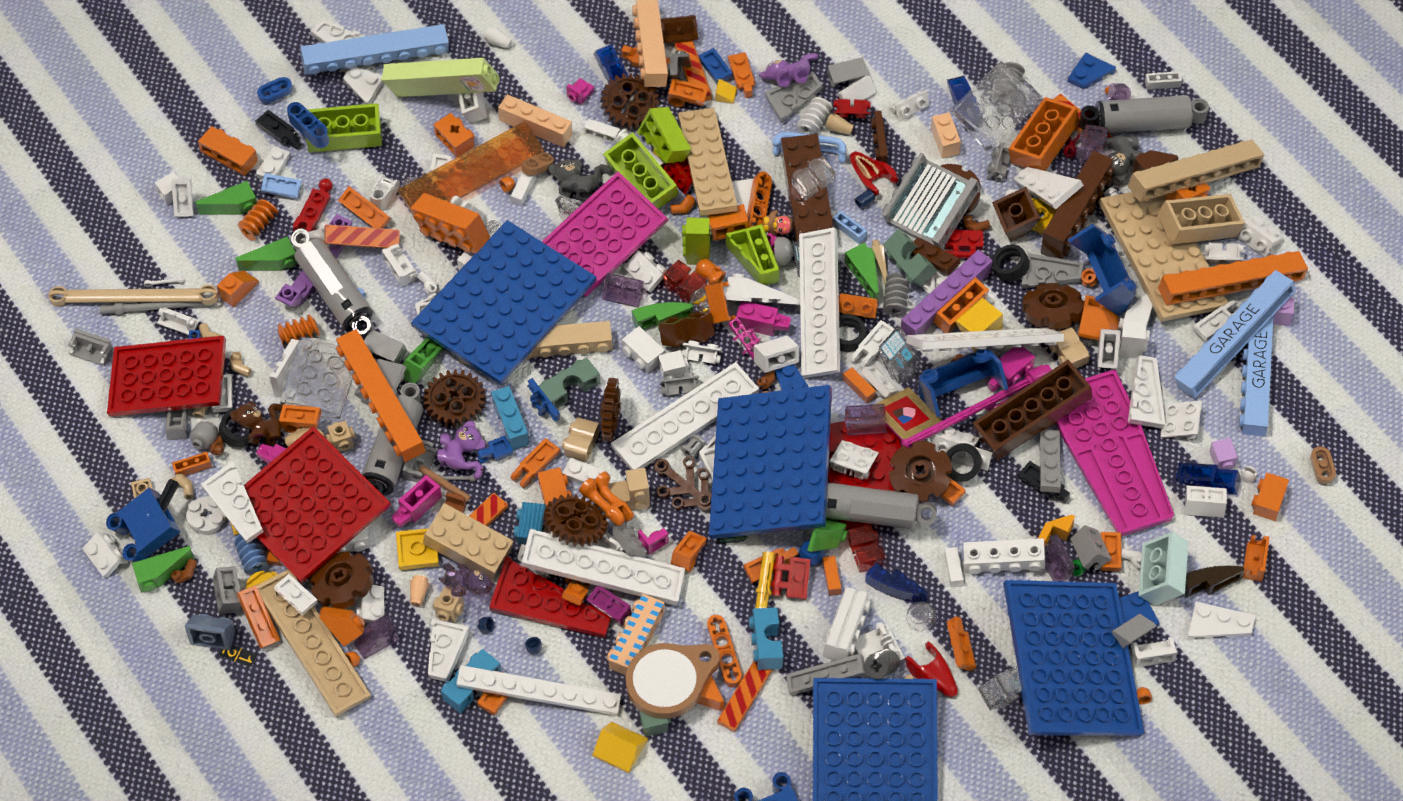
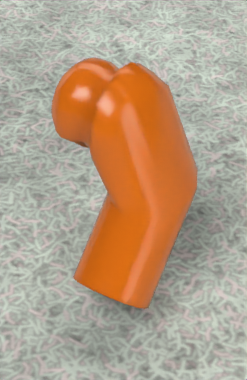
(685, 206)

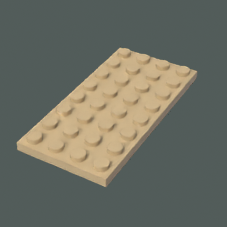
(1153, 254)

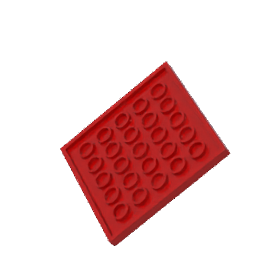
(311, 504)

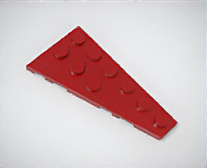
(539, 600)

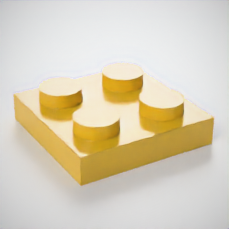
(412, 551)

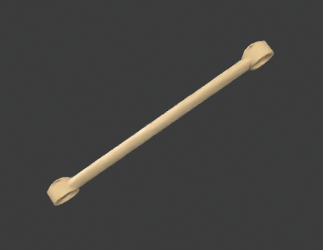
(133, 295)

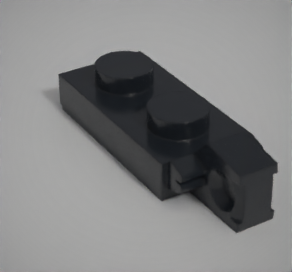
(278, 129)
(1031, 475)

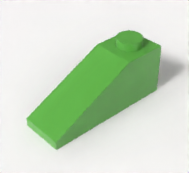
(230, 201)
(270, 257)
(862, 264)
(421, 360)
(828, 536)
(158, 569)

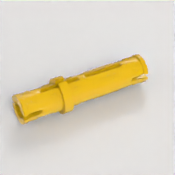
(763, 590)

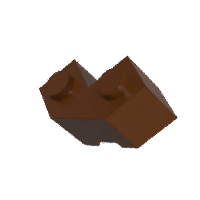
(695, 327)

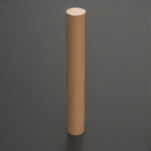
(442, 482)

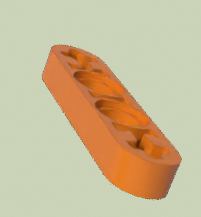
(755, 202)
(726, 650)

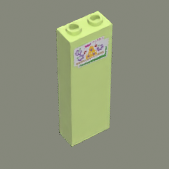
(440, 77)

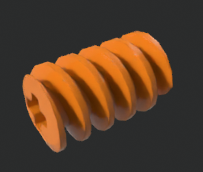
(256, 218)
(297, 329)

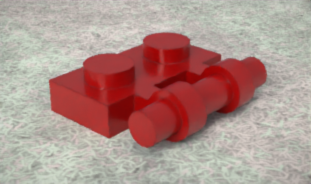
(965, 240)
(797, 579)

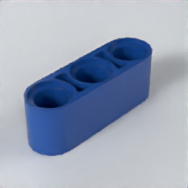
(308, 124)

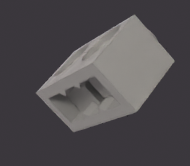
(226, 586)

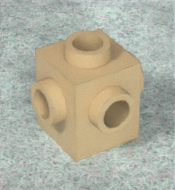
(340, 436)
(447, 606)

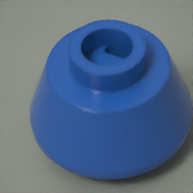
(815, 556)

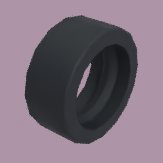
(1016, 272)
(856, 322)
(229, 438)
(976, 457)

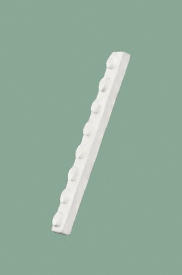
(538, 690)

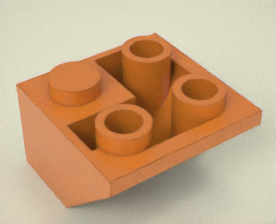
(1095, 318)

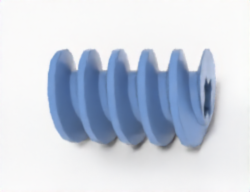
(251, 555)

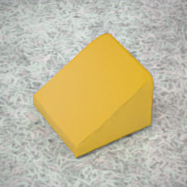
(725, 92)

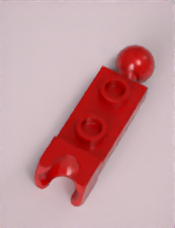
(314, 207)

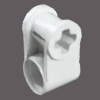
(383, 191)

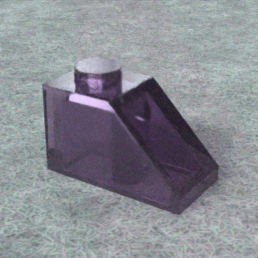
(376, 637)

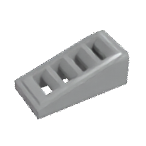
(179, 430)

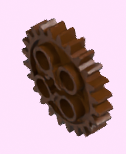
(615, 93)
(454, 398)
(610, 409)
(575, 520)

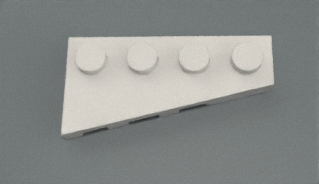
(1047, 186)
(1146, 396)
(232, 499)

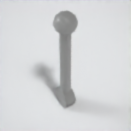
(471, 477)

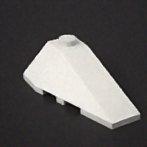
(749, 290)

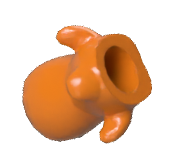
(710, 271)

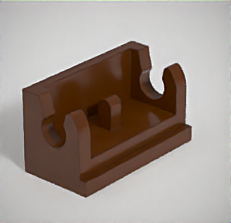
(679, 29)

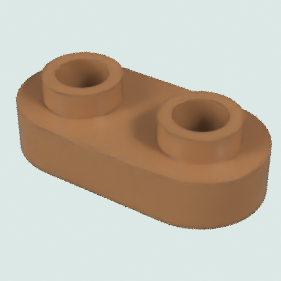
(537, 164)
(1323, 466)

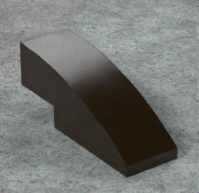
(1212, 579)

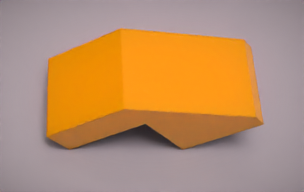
(1060, 526)

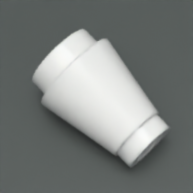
(497, 37)

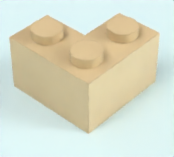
(633, 490)

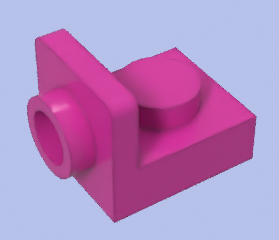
(579, 91)
(655, 541)

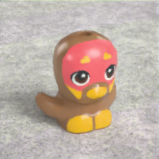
(778, 224)

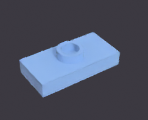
(281, 186)

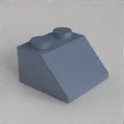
(210, 631)

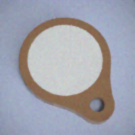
(669, 678)

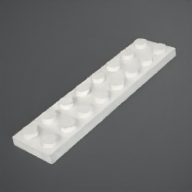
(819, 303)
(982, 339)
(681, 418)
(603, 567)

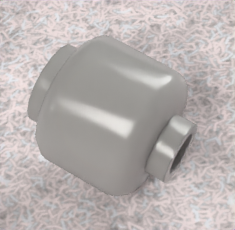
(203, 435)

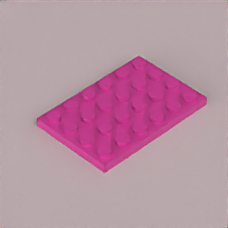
(607, 228)

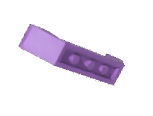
(302, 287)

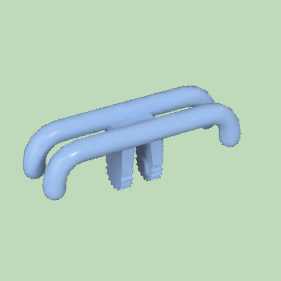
(840, 150)

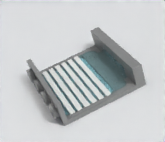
(930, 201)

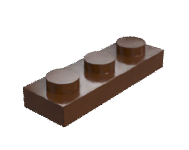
(879, 137)
(938, 258)

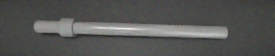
(119, 308)

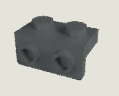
(678, 60)

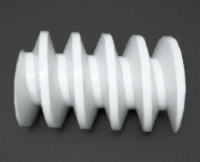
(814, 116)

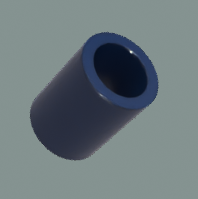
(864, 199)

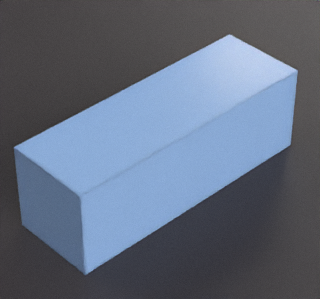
(849, 227)

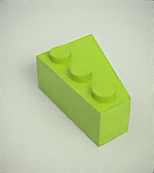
(664, 135)
(696, 240)
(754, 253)

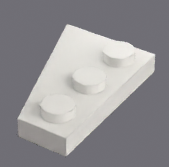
(1216, 621)

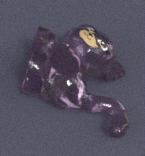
(461, 579)

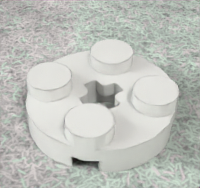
(198, 522)

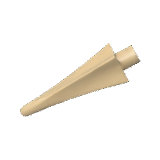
(880, 258)

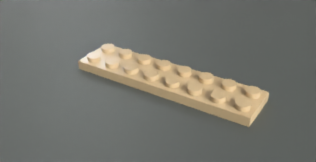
(708, 162)
(315, 650)

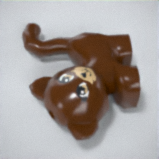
(251, 418)

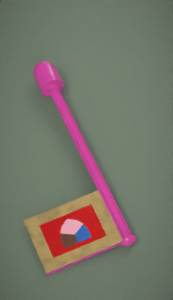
(914, 421)

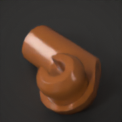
(969, 224)
(767, 380)
(217, 446)
(186, 574)

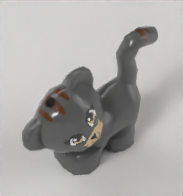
(1126, 152)
(569, 173)

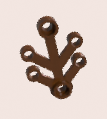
(687, 485)

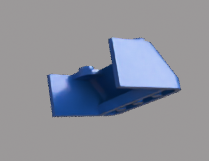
(1108, 267)
(959, 374)

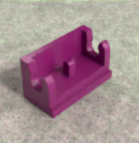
(609, 604)

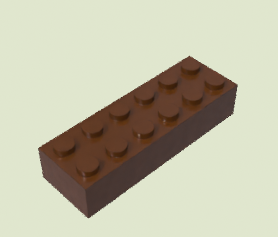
(814, 212)
(1073, 213)
(1032, 410)

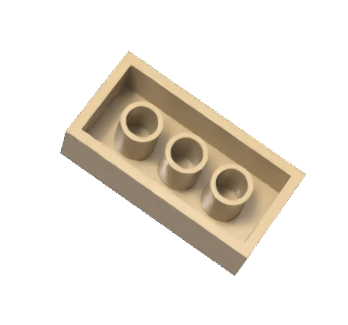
(1201, 219)
(467, 541)

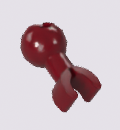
(1070, 150)

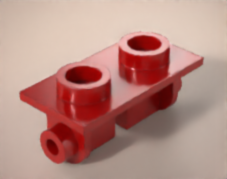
(859, 109)

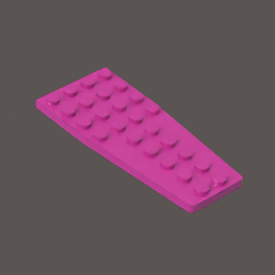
(1116, 457)

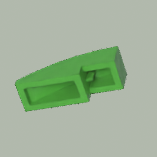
(655, 313)

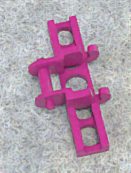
(744, 334)

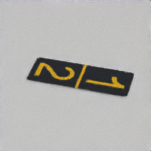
(239, 655)

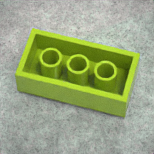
(349, 127)
(641, 170)

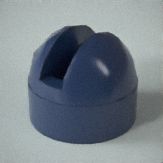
(486, 624)
(533, 645)

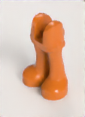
(598, 490)

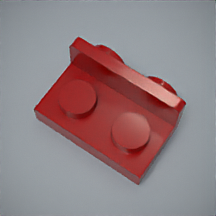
(680, 174)

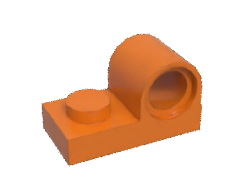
(684, 91)
(295, 417)
(687, 550)

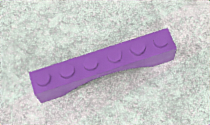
(923, 315)

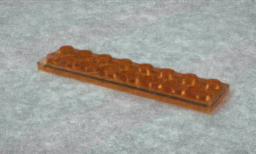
(476, 166)

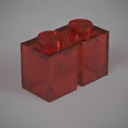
(679, 281)
(865, 546)

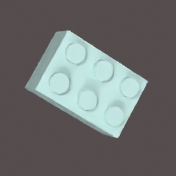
(1163, 568)

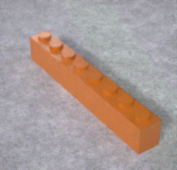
(1229, 277)
(380, 395)

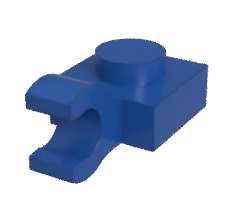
(497, 448)

